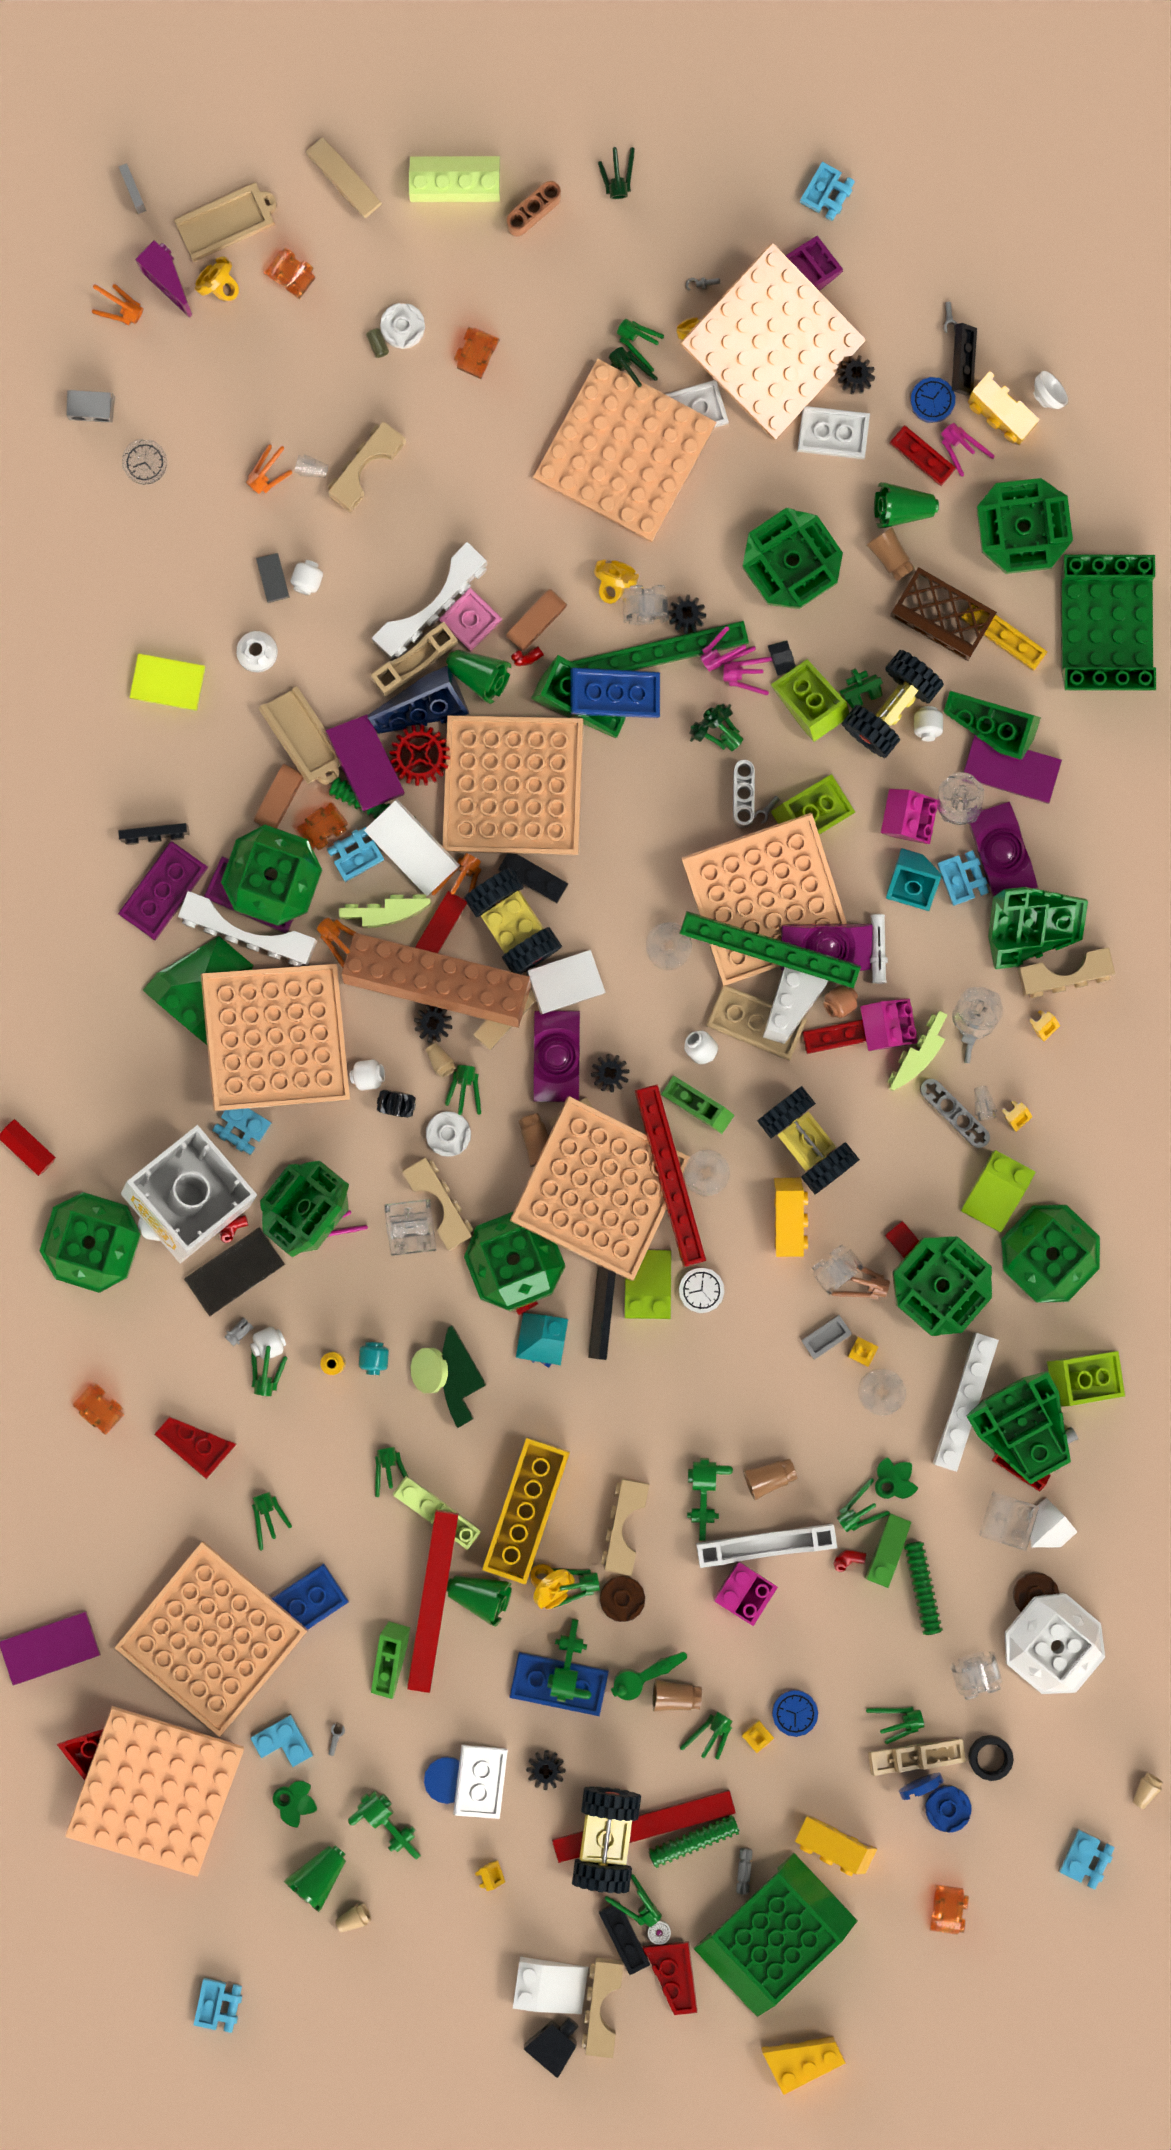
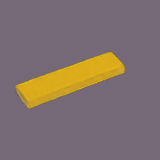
(1009, 639)

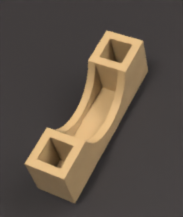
(383, 444)
(404, 668)
(1095, 966)
(423, 1178)
(631, 1496)
(600, 2036)

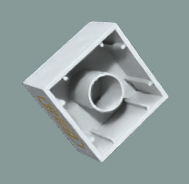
(188, 1194)

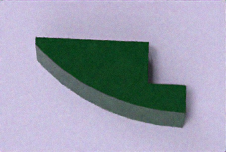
(462, 1377)

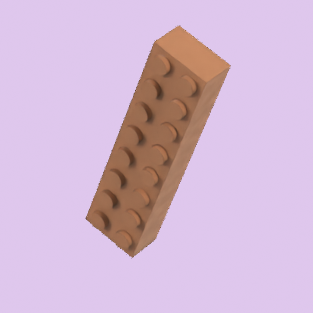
(436, 980)

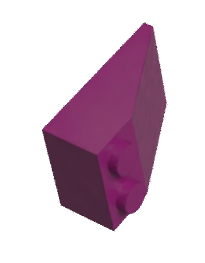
(159, 268)

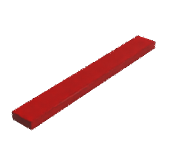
(670, 1175)
(433, 1601)
(658, 1822)

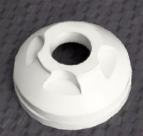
(1049, 391)
(265, 659)

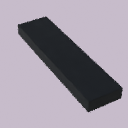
(602, 1314)

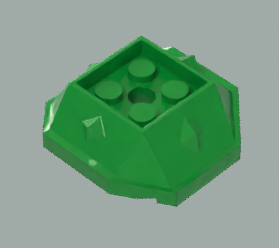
(1039, 507)
(798, 536)
(278, 899)
(303, 1207)
(114, 1236)
(1026, 1247)
(508, 1284)
(966, 1288)

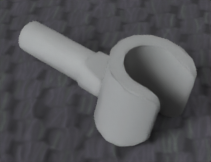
(949, 318)
(767, 809)
(970, 1042)
(335, 1739)

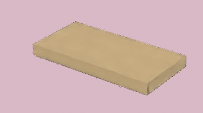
(746, 1019)

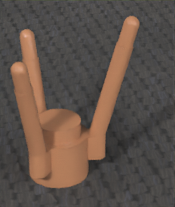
(877, 1286)

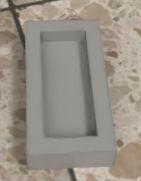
(131, 186)
(826, 1337)

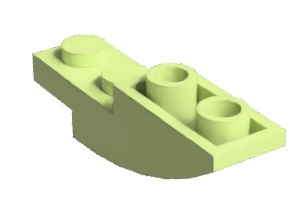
(395, 911)
(915, 1061)
(426, 1504)

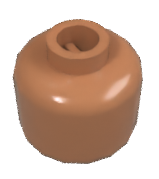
(840, 1001)

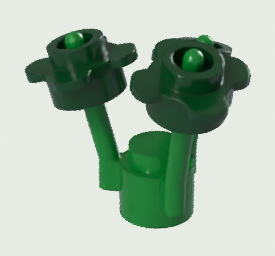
(714, 718)

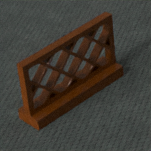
(933, 631)

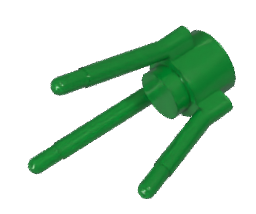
(630, 331)
(465, 1076)
(263, 1384)
(387, 1458)
(264, 1504)
(850, 1519)
(587, 1584)
(911, 1721)
(720, 1726)
(648, 1911)

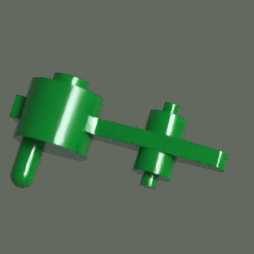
(703, 1480)
(564, 1680)
(629, 1683)
(377, 1811)

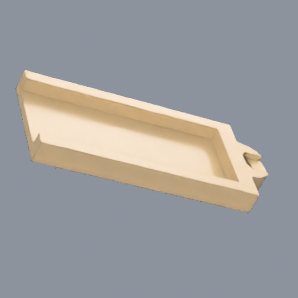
(226, 221)
(302, 736)

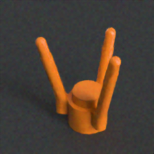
(131, 310)
(257, 478)
(468, 866)
(329, 932)

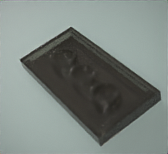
(234, 1271)

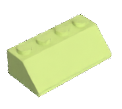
(454, 179)

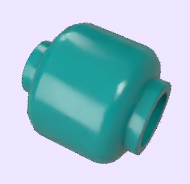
(373, 1358)

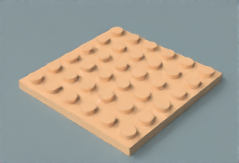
(772, 341)
(624, 450)
(513, 785)
(763, 884)
(275, 1037)
(595, 1190)
(211, 1639)
(154, 1791)

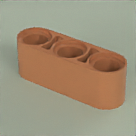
(536, 198)
(536, 620)
(279, 797)

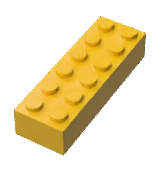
(526, 1510)

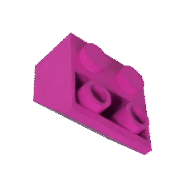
(909, 816)
(889, 1024)
(745, 1593)

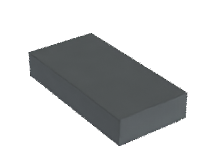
(272, 578)

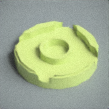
(429, 1370)

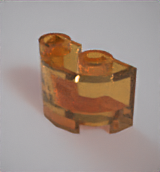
(290, 272)
(476, 352)
(322, 825)
(97, 1409)
(948, 1910)

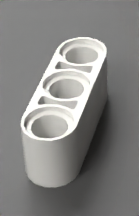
(747, 783)

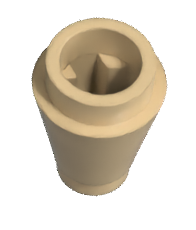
(440, 1060)
(1147, 1790)
(354, 1918)

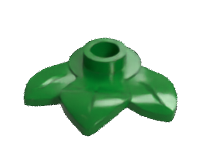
(897, 1477)
(298, 1803)

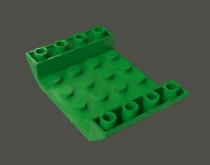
(1107, 623)
(777, 1936)

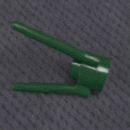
(618, 188)
(622, 360)

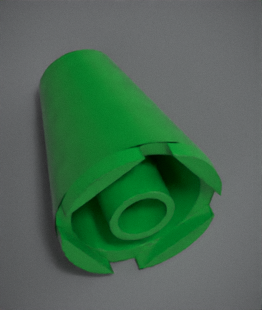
(902, 505)
(480, 673)
(481, 1596)
(317, 1877)

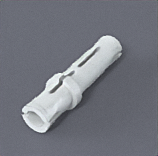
(878, 963)

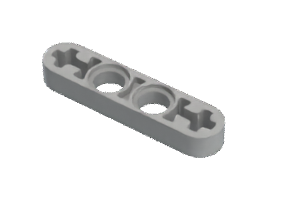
(952, 1116)

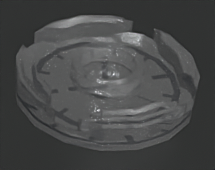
(144, 461)

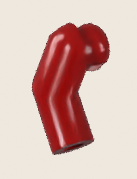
(527, 659)
(227, 1234)
(844, 1559)

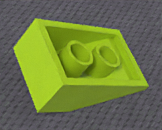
(811, 700)
(822, 799)
(998, 1191)
(651, 1290)
(1087, 1378)

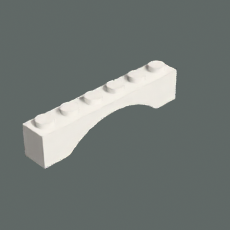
(398, 634)
(292, 945)
(967, 1398)
(766, 1544)

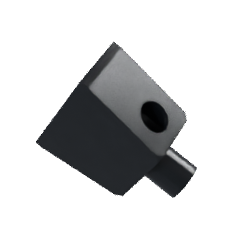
(553, 2045)

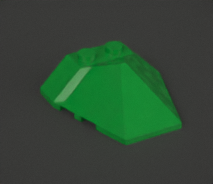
(1032, 922)
(180, 987)
(1025, 1426)

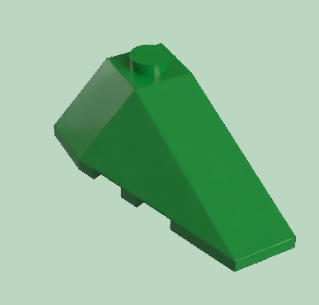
(555, 694)
(999, 726)

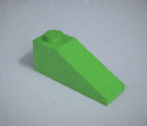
(698, 1104)
(888, 1551)
(389, 1659)

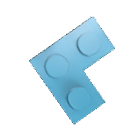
(285, 1735)

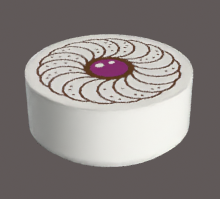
(659, 1933)

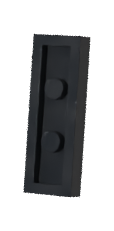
(964, 359)
(153, 834)
(535, 877)
(624, 1939)

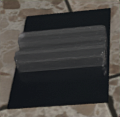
(782, 657)

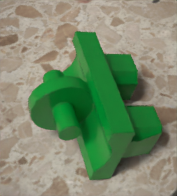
(870, 684)

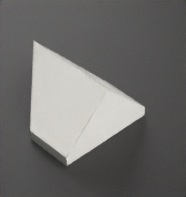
(1050, 1527)

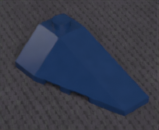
(421, 703)

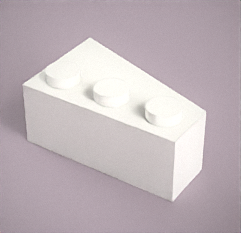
(791, 1003)

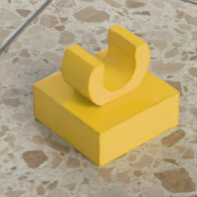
(1046, 1025)
(1018, 1116)
(863, 1351)
(757, 1736)
(491, 1876)

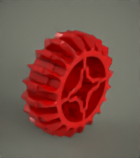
(412, 763)

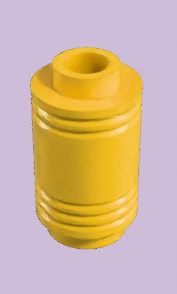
(340, 1363)

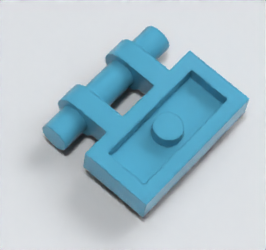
(820, 188)
(360, 859)
(957, 881)
(247, 1121)
(1080, 1856)
(210, 2005)

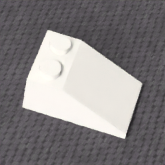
(550, 1986)

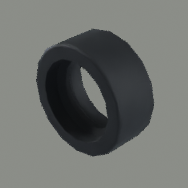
(994, 1775)

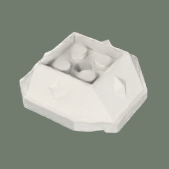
(1030, 1641)

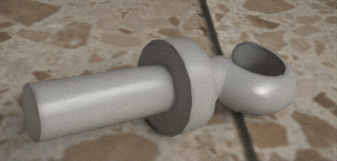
(704, 283)

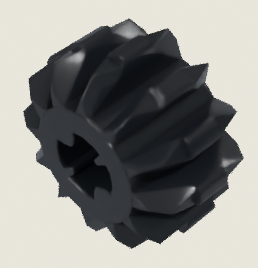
(853, 366)
(696, 615)
(426, 1020)
(611, 1065)
(396, 1103)
(539, 1775)

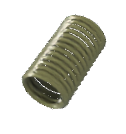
(377, 343)

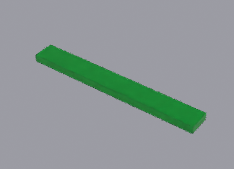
(667, 650)
(770, 949)

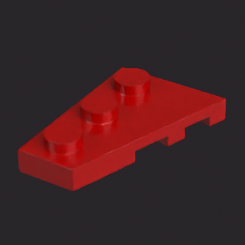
(196, 1447)
(675, 1973)

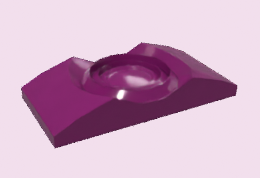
(815, 262)
(1002, 849)
(840, 941)
(556, 1055)

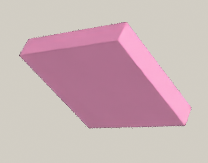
(470, 619)

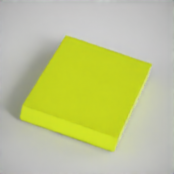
(167, 682)

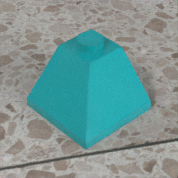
(914, 880)
(542, 1338)

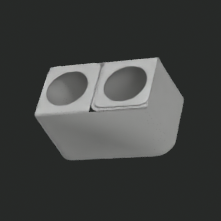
(90, 406)

